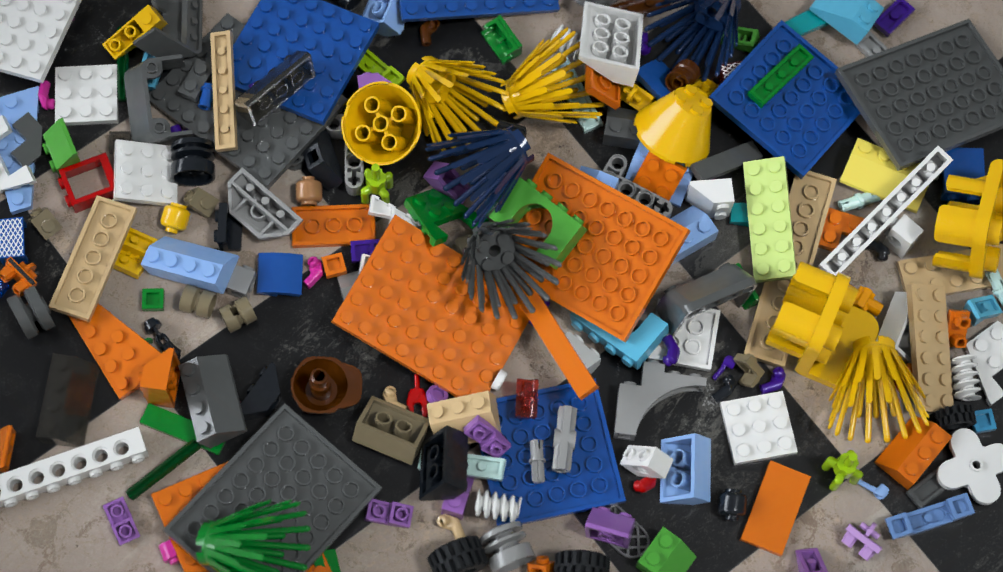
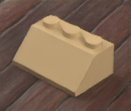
(461, 410)

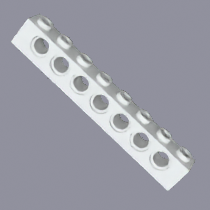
(886, 212)
(68, 460)

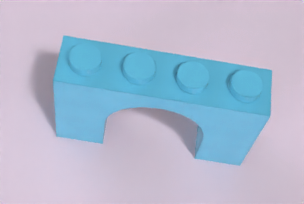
(639, 344)

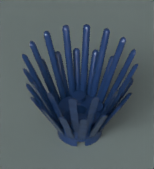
(707, 18)
(497, 169)

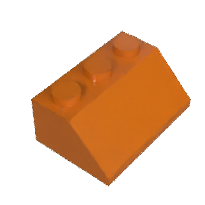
(161, 379)
(910, 457)

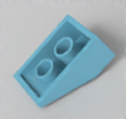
(848, 17)

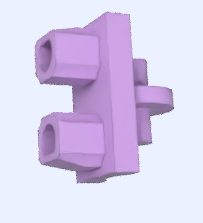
(870, 546)

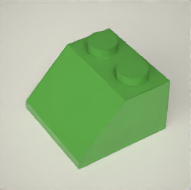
(60, 146)
(666, 554)

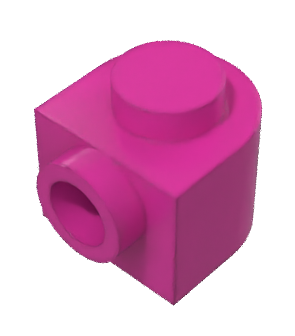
(168, 553)

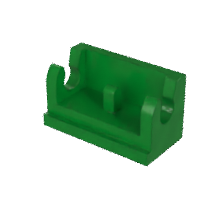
(502, 40)

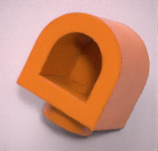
(541, 564)

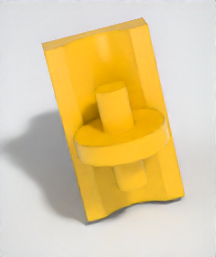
(636, 96)

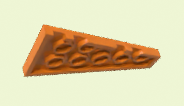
(116, 349)

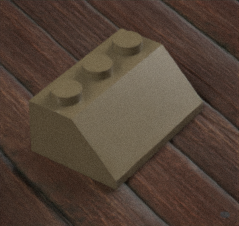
(391, 430)

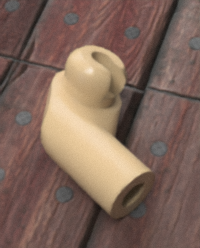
(389, 395)

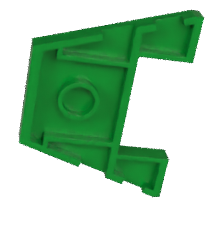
(434, 209)

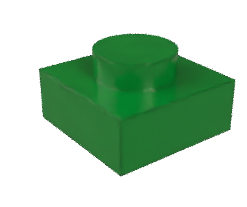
(153, 299)

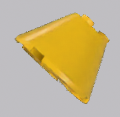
(381, 123)
(677, 126)

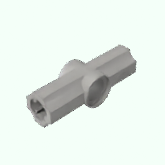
(564, 439)

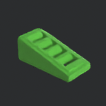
(747, 33)

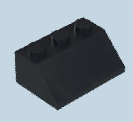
(444, 465)

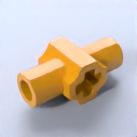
(866, 301)

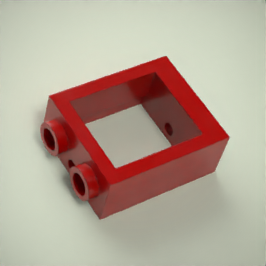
(78, 168)

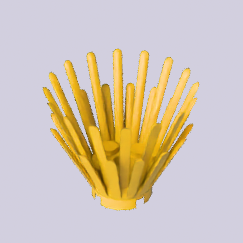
(436, 84)
(533, 97)
(876, 366)

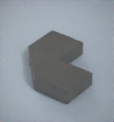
(31, 132)

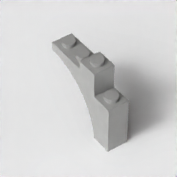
(655, 385)

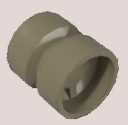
(200, 302)
(243, 309)

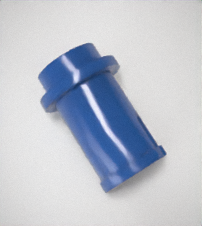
(206, 97)

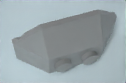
(259, 208)

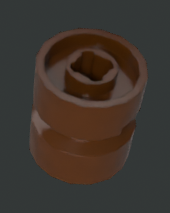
(682, 74)

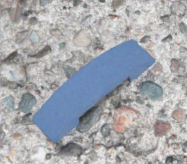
(929, 517)

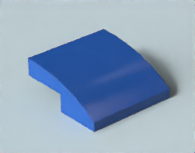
(653, 77)
(279, 274)

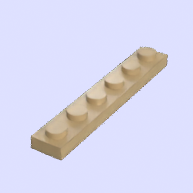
(223, 91)

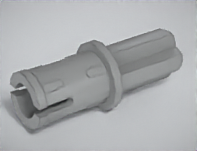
(537, 461)

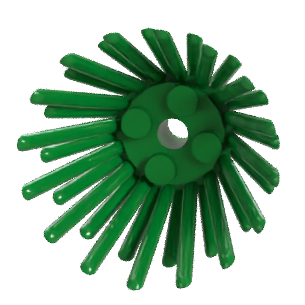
(226, 543)

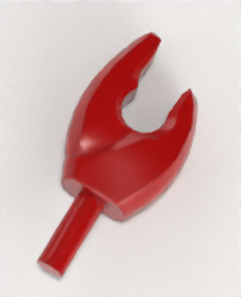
(417, 396)

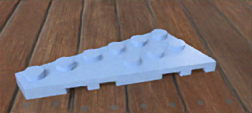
(13, 108)

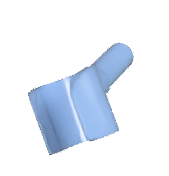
(879, 492)

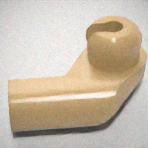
(451, 523)

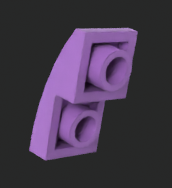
(488, 436)
(389, 514)
(121, 520)

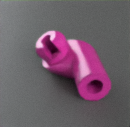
(43, 92)
(316, 271)

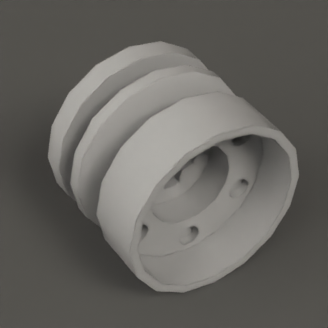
(505, 544)

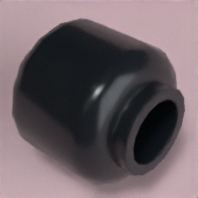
(732, 504)

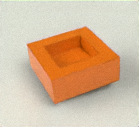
(334, 265)

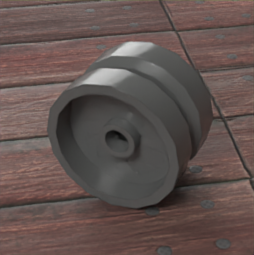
(30, 312)

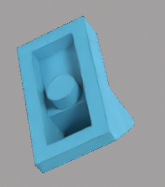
(982, 308)

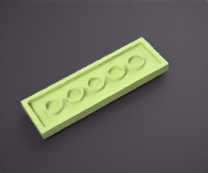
(769, 219)

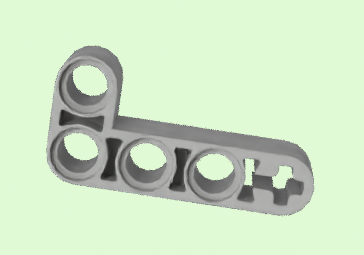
(350, 171)
(637, 192)

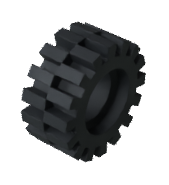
(956, 417)

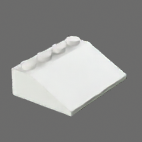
(611, 42)

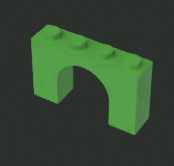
(565, 229)

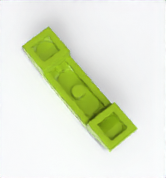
(373, 64)

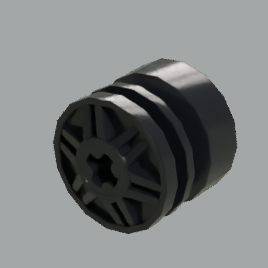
(192, 161)

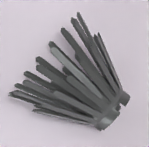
(497, 254)

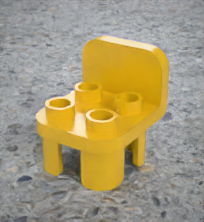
(972, 224)
(820, 323)

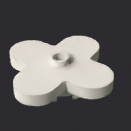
(960, 471)

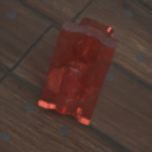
(526, 398)

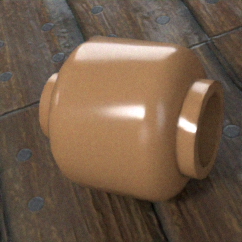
(308, 191)

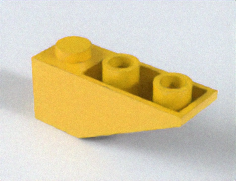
(141, 23)

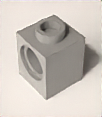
(242, 281)

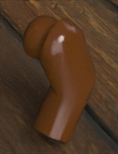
(427, 30)

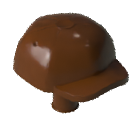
(326, 385)

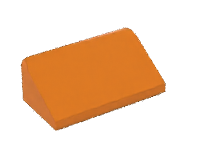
(7, 440)

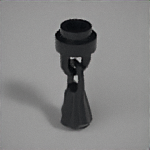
(152, 326)

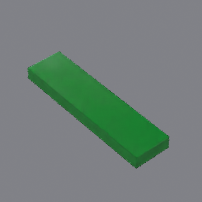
(780, 75)
(173, 426)

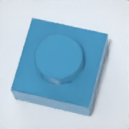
(985, 421)

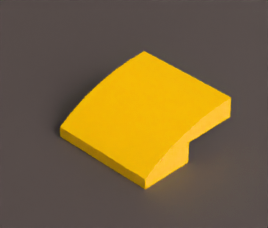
(133, 252)

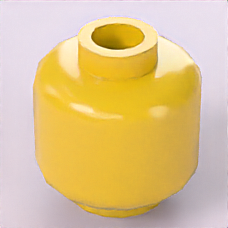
(175, 217)

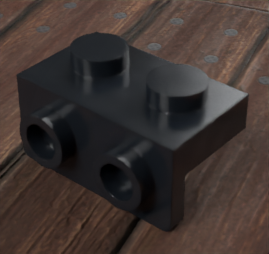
(229, 230)

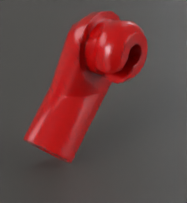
(644, 484)

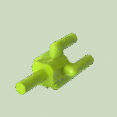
(376, 184)
(844, 468)

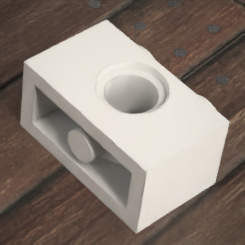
(902, 235)
(646, 461)

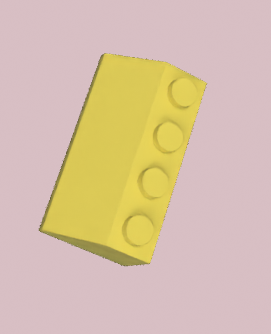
(873, 172)

